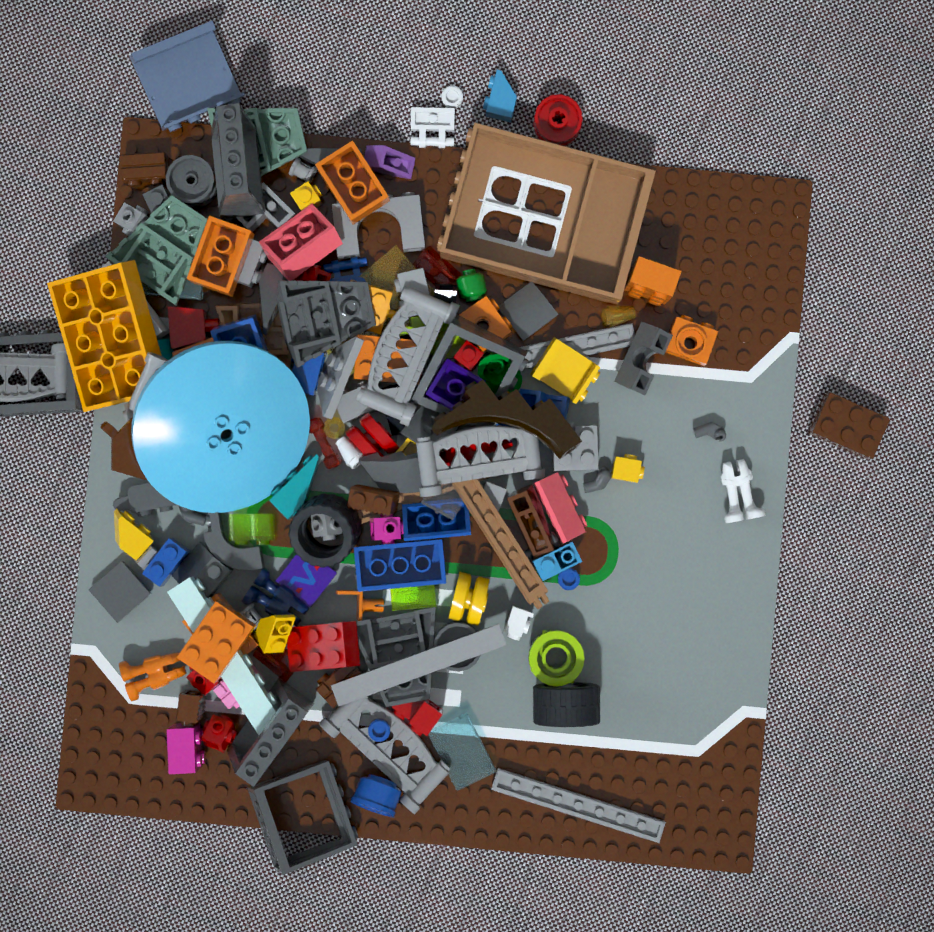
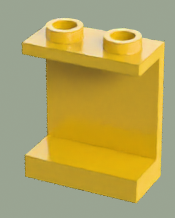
(566, 370)

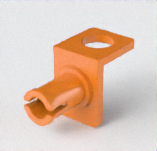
(364, 605)

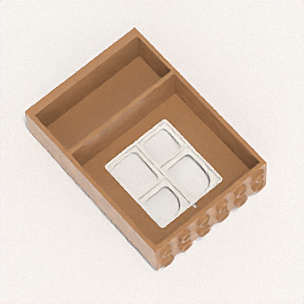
(592, 234)

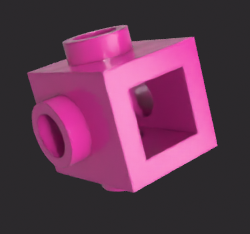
(379, 532)

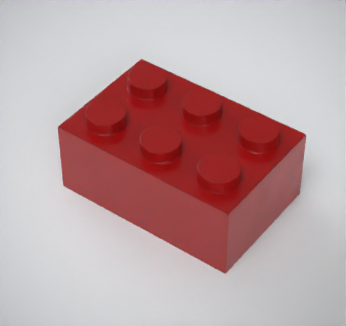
(323, 646)

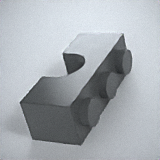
(645, 343)

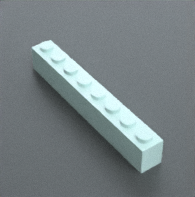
(239, 676)

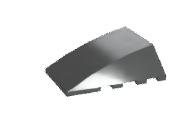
(322, 315)
(394, 639)

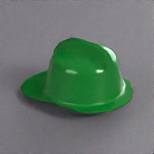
(493, 370)

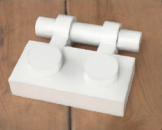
(432, 120)

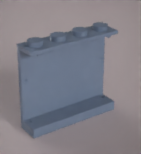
(185, 76)

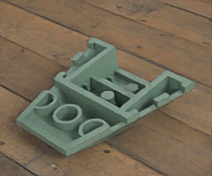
(278, 135)
(164, 247)

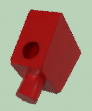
(189, 326)

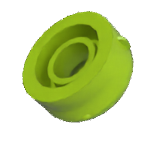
(556, 676)

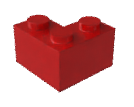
(421, 715)

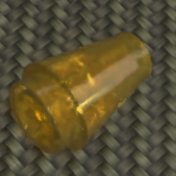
(617, 314)

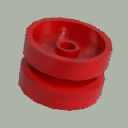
(558, 108)
(373, 439)

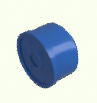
(377, 795)

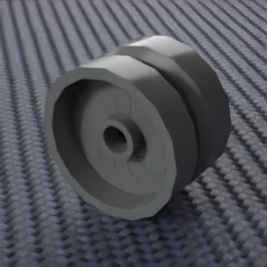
(182, 172)
(451, 632)

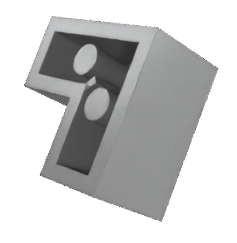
(275, 211)
(584, 456)

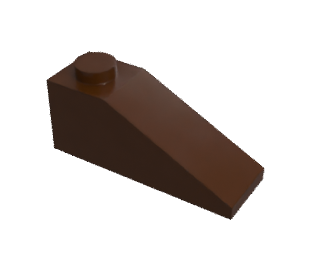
(531, 520)

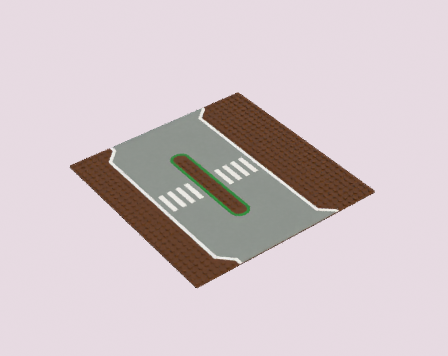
(667, 592)

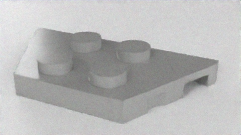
(336, 375)

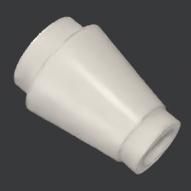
(349, 452)

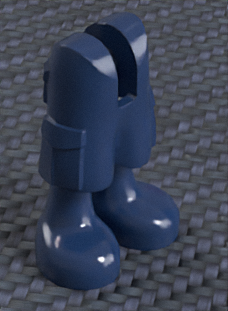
(282, 599)

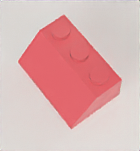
(560, 507)

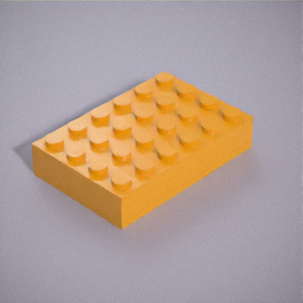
(104, 331)

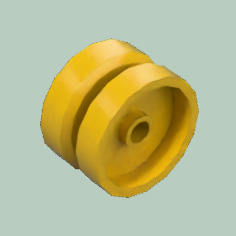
(470, 599)

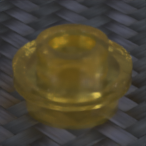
(341, 428)

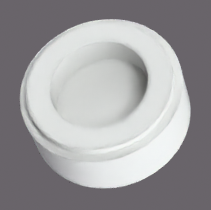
(452, 97)

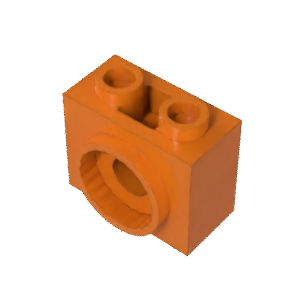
(486, 311)
(702, 335)

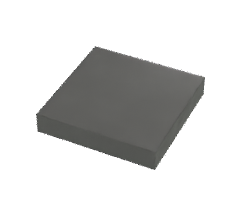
(119, 591)

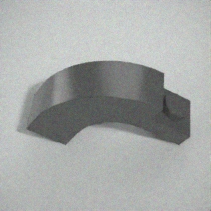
(228, 553)

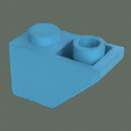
(501, 100)
(557, 561)

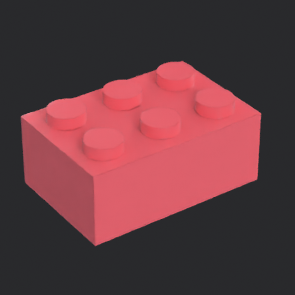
(300, 242)

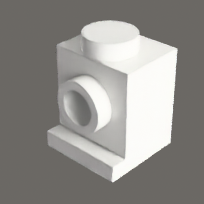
(517, 622)

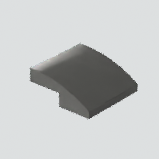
(527, 311)

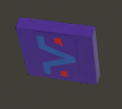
(306, 580)

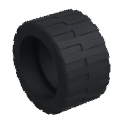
(314, 552)
(566, 705)

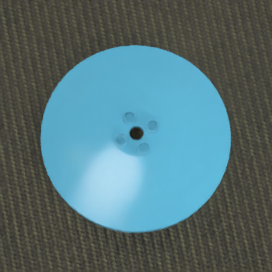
(199, 397)

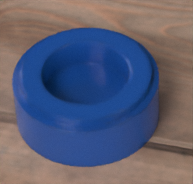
(568, 579)
(379, 730)

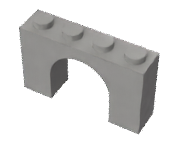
(405, 210)

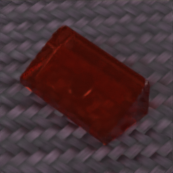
(436, 268)
(276, 662)

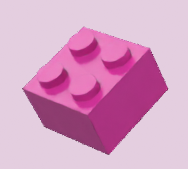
(185, 749)

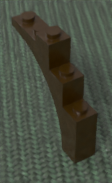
(540, 420)

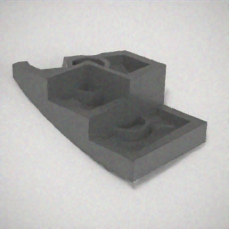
(394, 471)

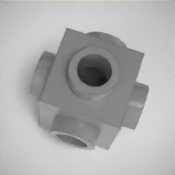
(137, 216)
(325, 527)

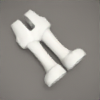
(743, 481)

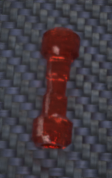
(331, 458)

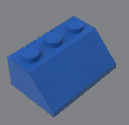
(423, 523)

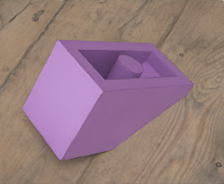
(389, 161)

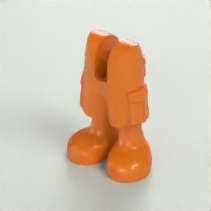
(157, 672)

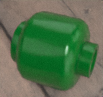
(471, 285)

